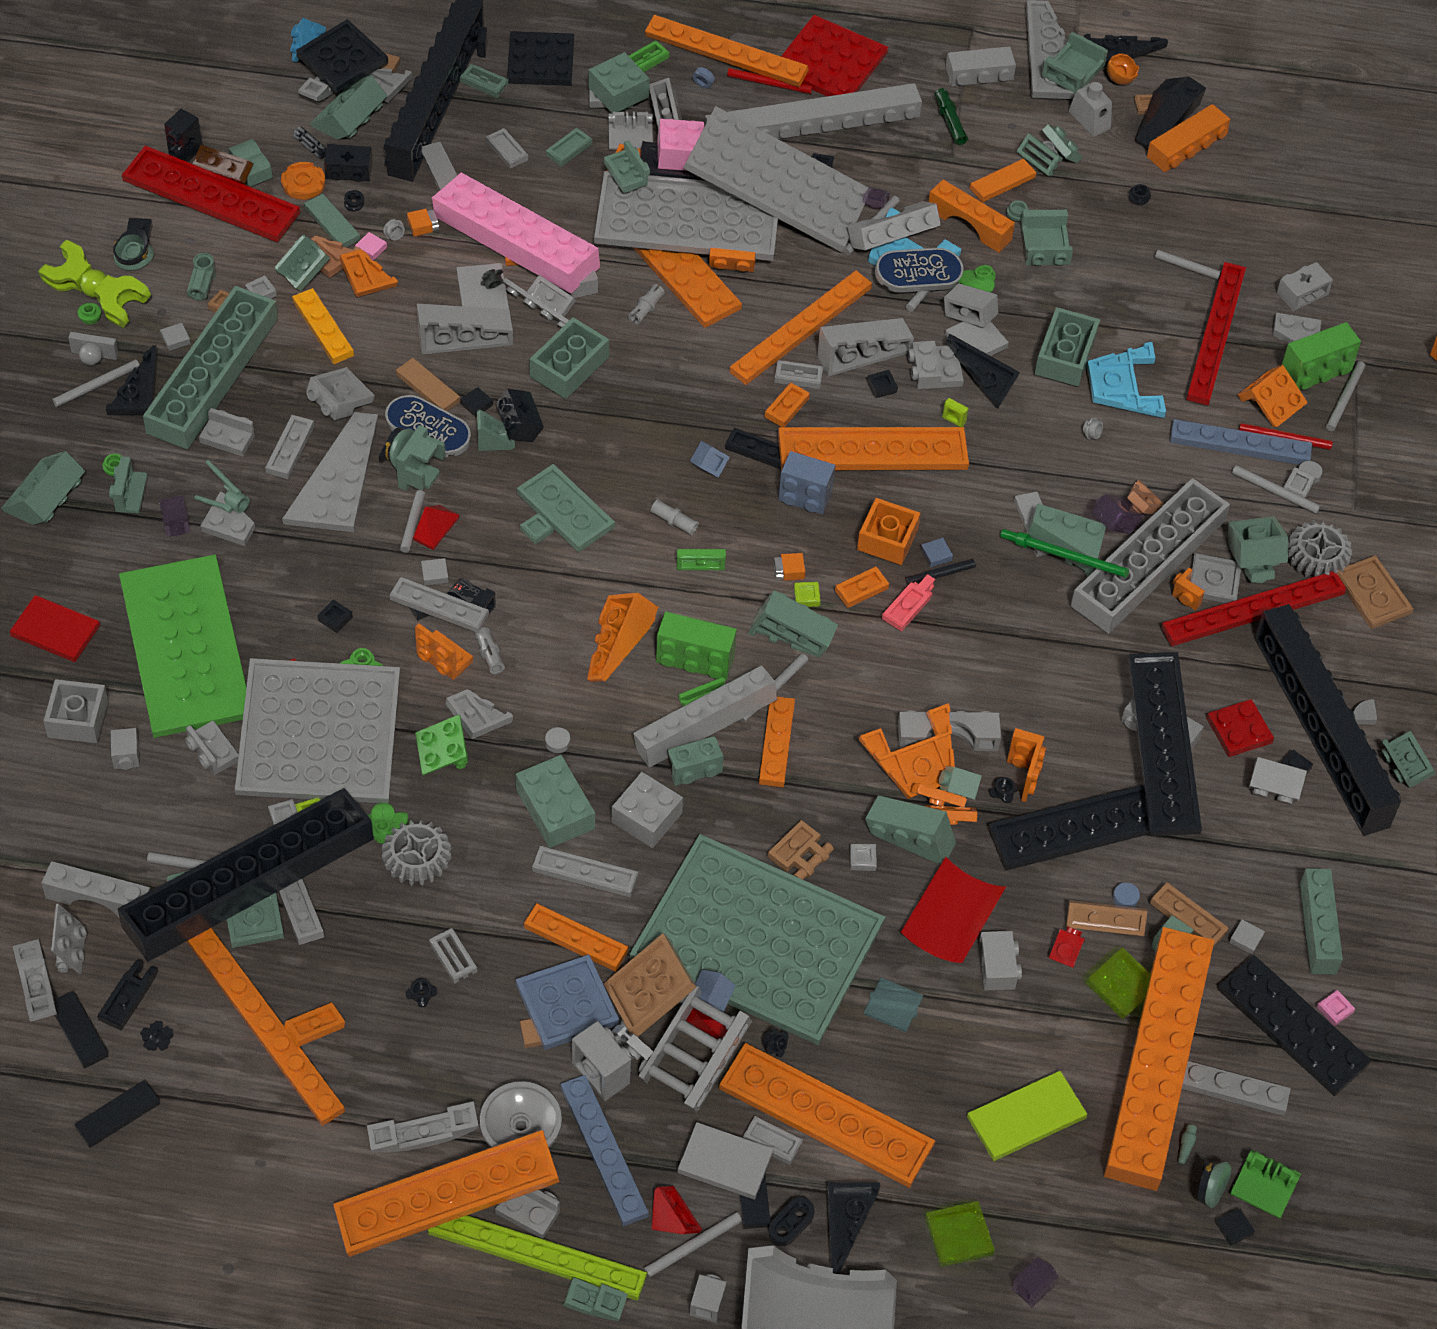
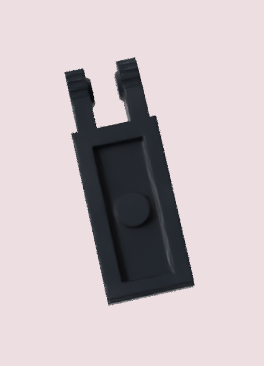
(127, 996)

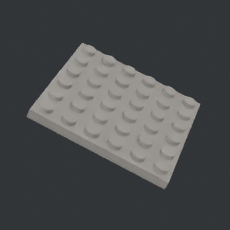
(317, 730)

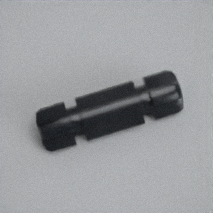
(310, 142)

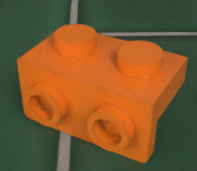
(732, 259)

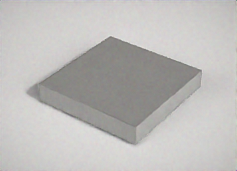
(983, 338)
(1216, 577)

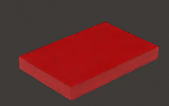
(54, 628)

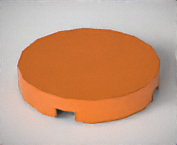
(303, 180)

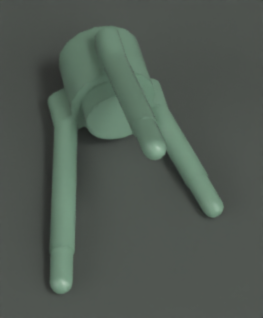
(234, 498)

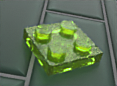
(1121, 982)
(959, 1233)

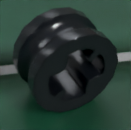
(354, 206)

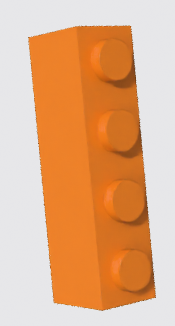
(1188, 138)

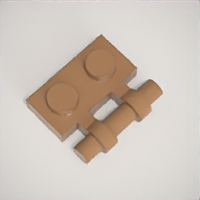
(795, 845)

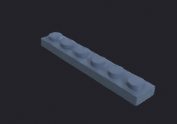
(1240, 442)
(604, 1150)

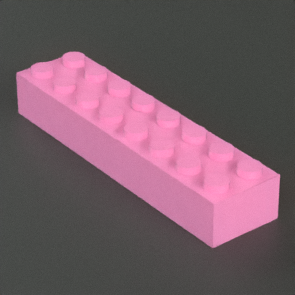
(516, 232)

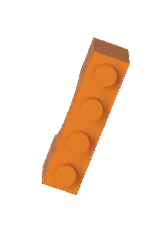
(993, 228)

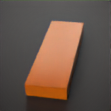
(1002, 180)

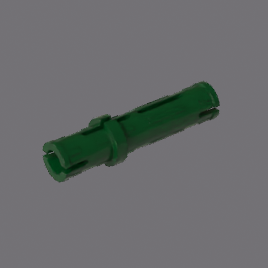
(948, 110)

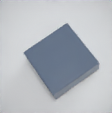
(936, 552)

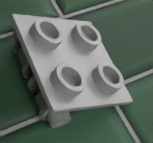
(629, 128)
(68, 941)

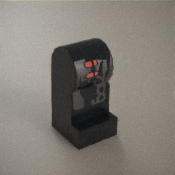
(466, 591)

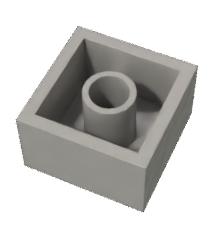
(76, 711)
(647, 809)
(601, 1060)

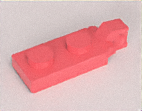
(909, 603)

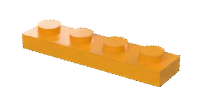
(323, 326)

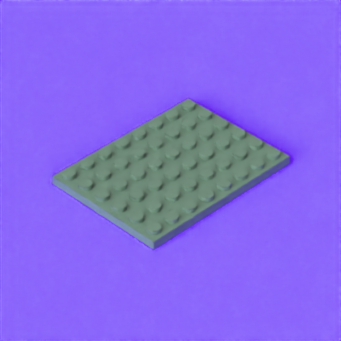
(768, 933)

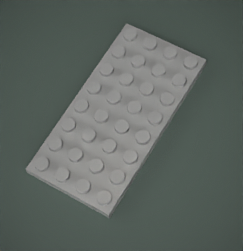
(777, 178)
(682, 218)

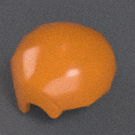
(1122, 69)

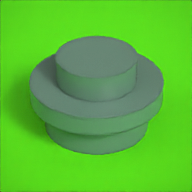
(1016, 209)

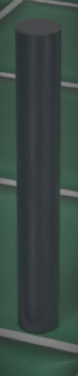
(942, 571)

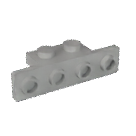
(545, 296)

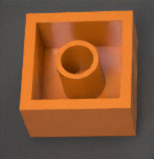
(888, 531)

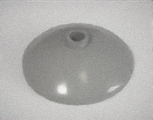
(519, 1105)

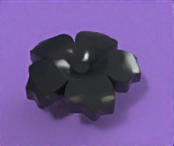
(156, 1036)

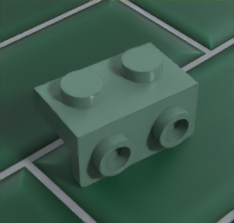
(628, 168)
(302, 262)
(128, 487)
(1409, 758)
(696, 760)

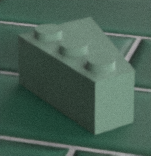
(1068, 532)
(794, 624)
(912, 828)

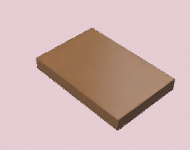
(1374, 592)

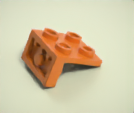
(1275, 395)
(441, 652)
(1027, 752)

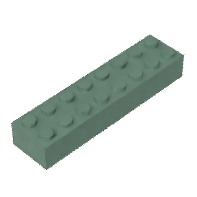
(210, 367)

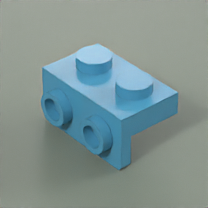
(304, 33)

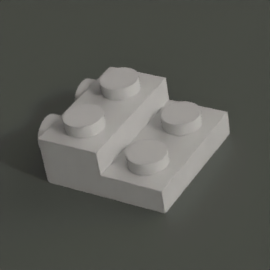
(934, 366)
(338, 393)

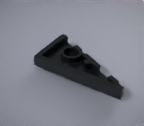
(1128, 45)
(989, 373)
(138, 390)
(847, 1212)

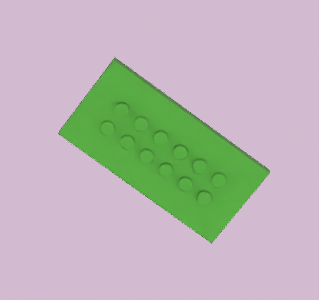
(184, 645)

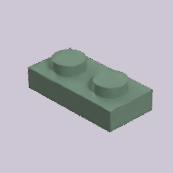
(1066, 147)

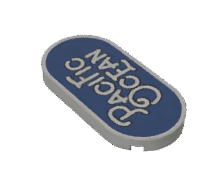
(919, 269)
(412, 411)

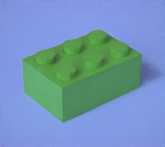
(1322, 355)
(696, 645)

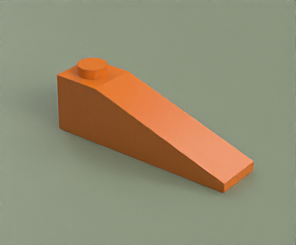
(623, 623)

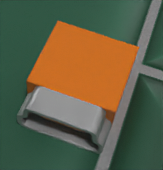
(422, 222)
(789, 567)

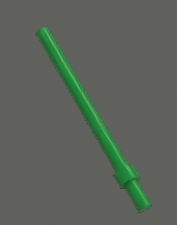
(1024, 540)

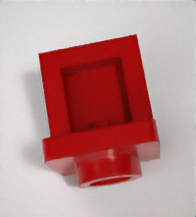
(1067, 946)

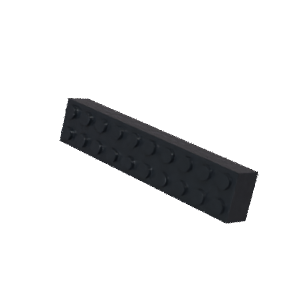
(433, 89)
(1327, 720)
(245, 874)

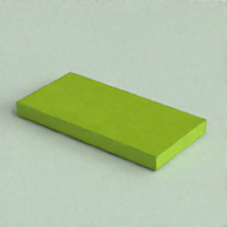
(1026, 1115)

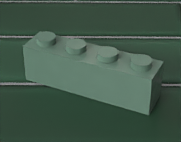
(1321, 921)

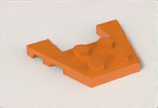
(920, 761)

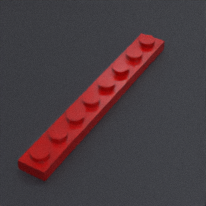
(1216, 333)
(1251, 608)

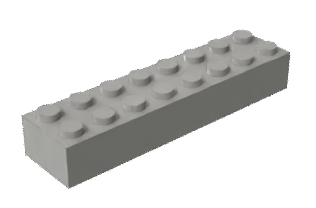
(1151, 555)

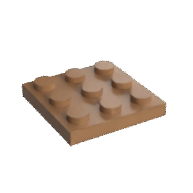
(649, 985)

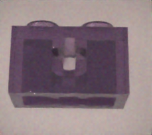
(1117, 513)

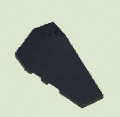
(1169, 107)

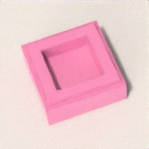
(372, 245)
(1335, 1008)

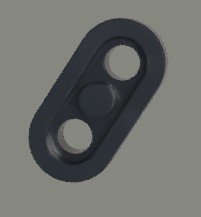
(790, 1223)

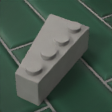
(462, 328)
(862, 344)

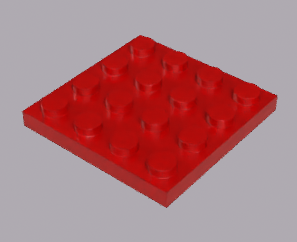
(835, 57)

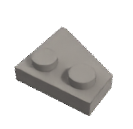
(390, 81)
(1292, 328)
(228, 526)
(477, 714)

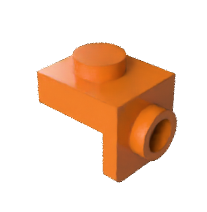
(1186, 591)

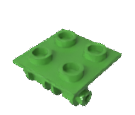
(442, 745)
(1265, 1184)

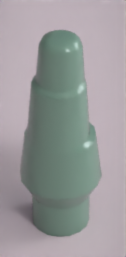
(1187, 1142)

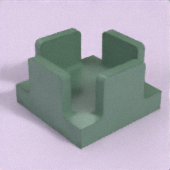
(412, 459)

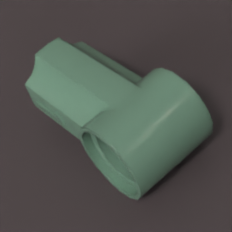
(201, 277)

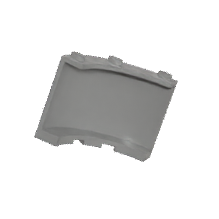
(812, 1297)

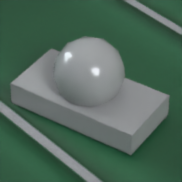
(92, 347)

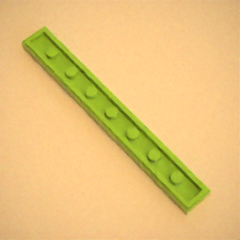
(541, 1254)

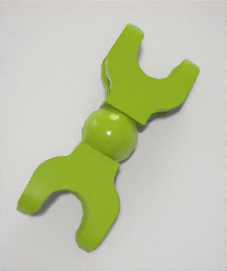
(109, 291)

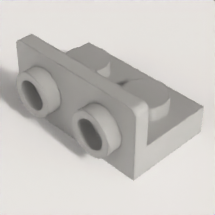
(227, 432)
(212, 746)
(531, 1211)

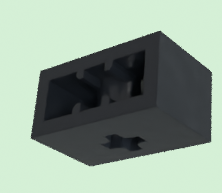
(183, 135)
(348, 162)
(519, 415)

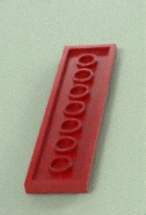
(211, 193)

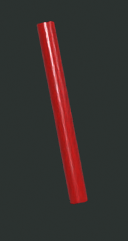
(757, 78)
(1316, 442)

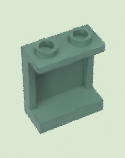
(1075, 63)
(1045, 237)

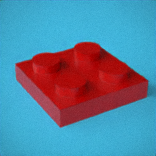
(1240, 728)

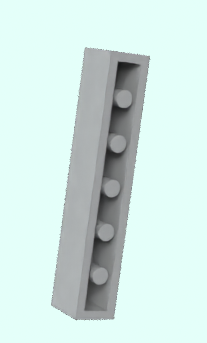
(706, 715)

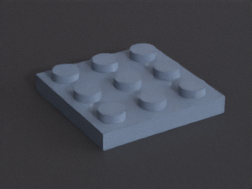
(566, 1001)

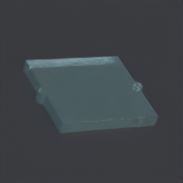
(893, 1004)

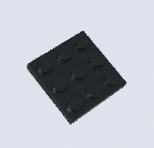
(342, 56)
(540, 58)

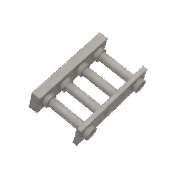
(707, 1071)

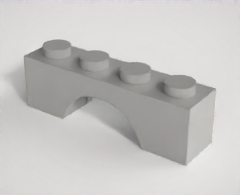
(876, 232)
(977, 728)
(69, 884)

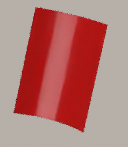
(951, 913)

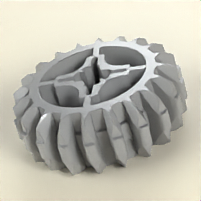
(1319, 549)
(424, 842)

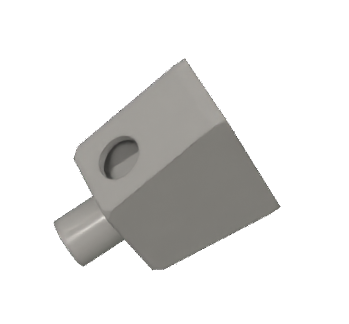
(1092, 109)

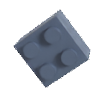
(806, 482)

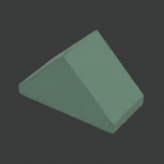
(492, 433)

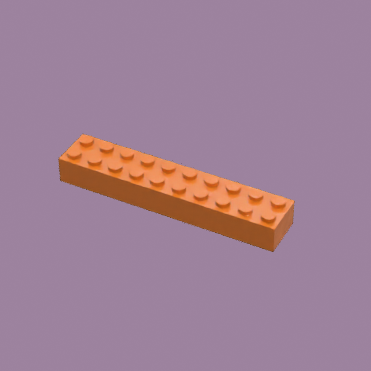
(1159, 1059)

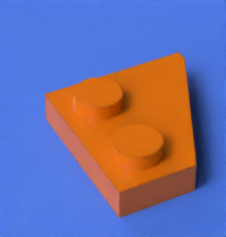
(365, 274)

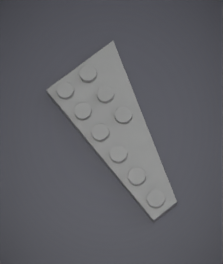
(1044, 40)
(337, 485)

